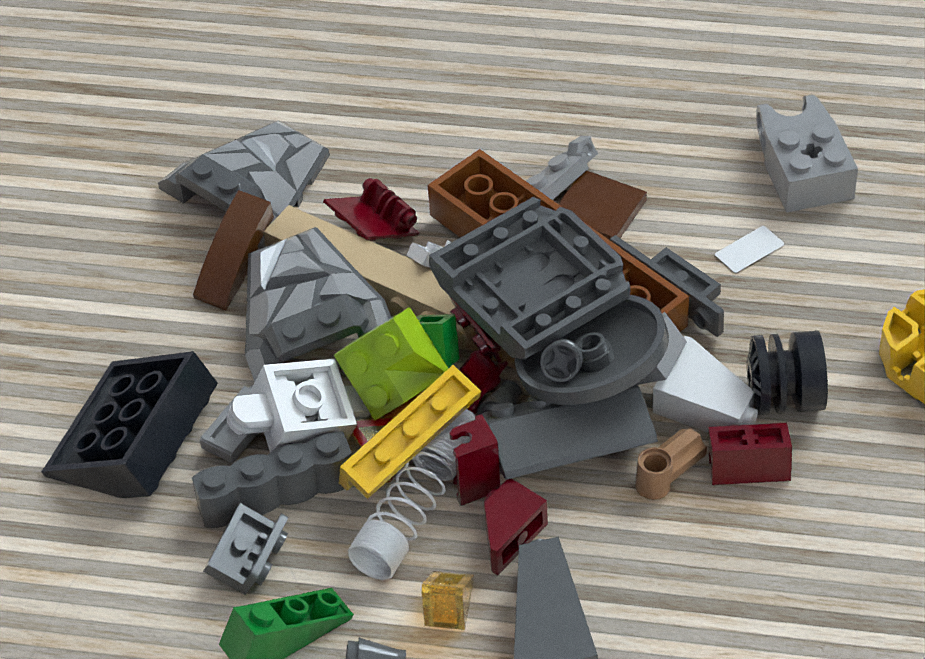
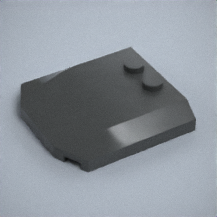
(531, 276)

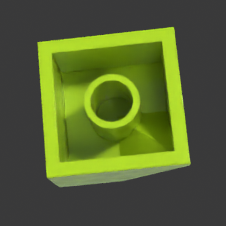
(391, 363)

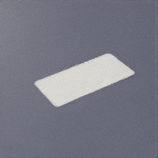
(749, 249)

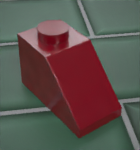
(512, 519)

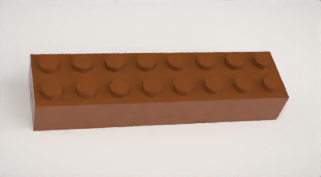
(485, 189)

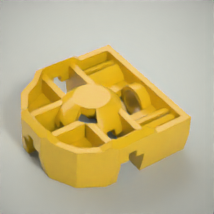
(903, 345)

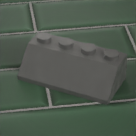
(551, 435)

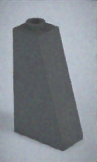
(548, 606)

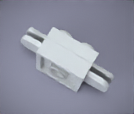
(288, 394)

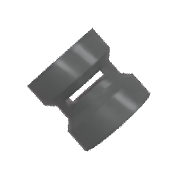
(557, 364)

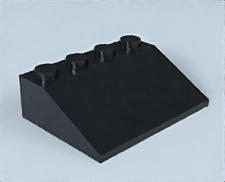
(133, 425)

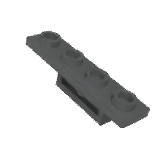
(690, 280)

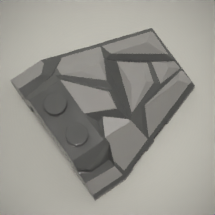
(265, 163)
(303, 299)

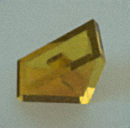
(446, 599)

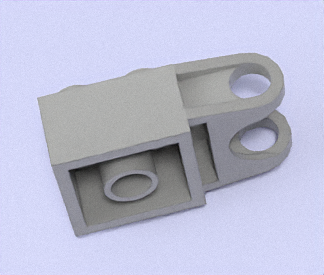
(806, 156)

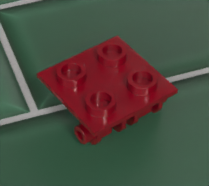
(376, 213)

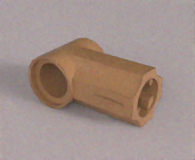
(663, 464)

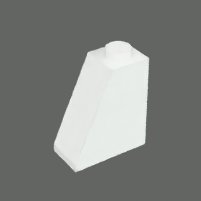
(703, 392)

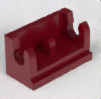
(750, 453)
(475, 461)

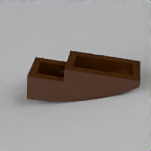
(228, 254)

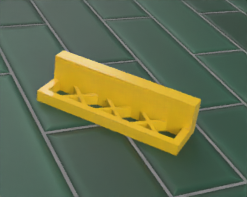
(408, 432)

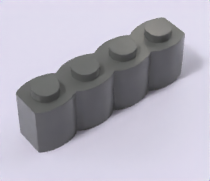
(267, 481)

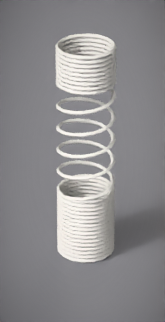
(380, 545)

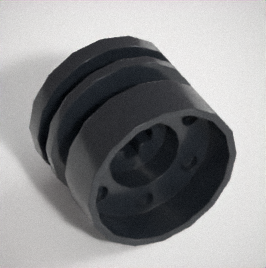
(789, 372)

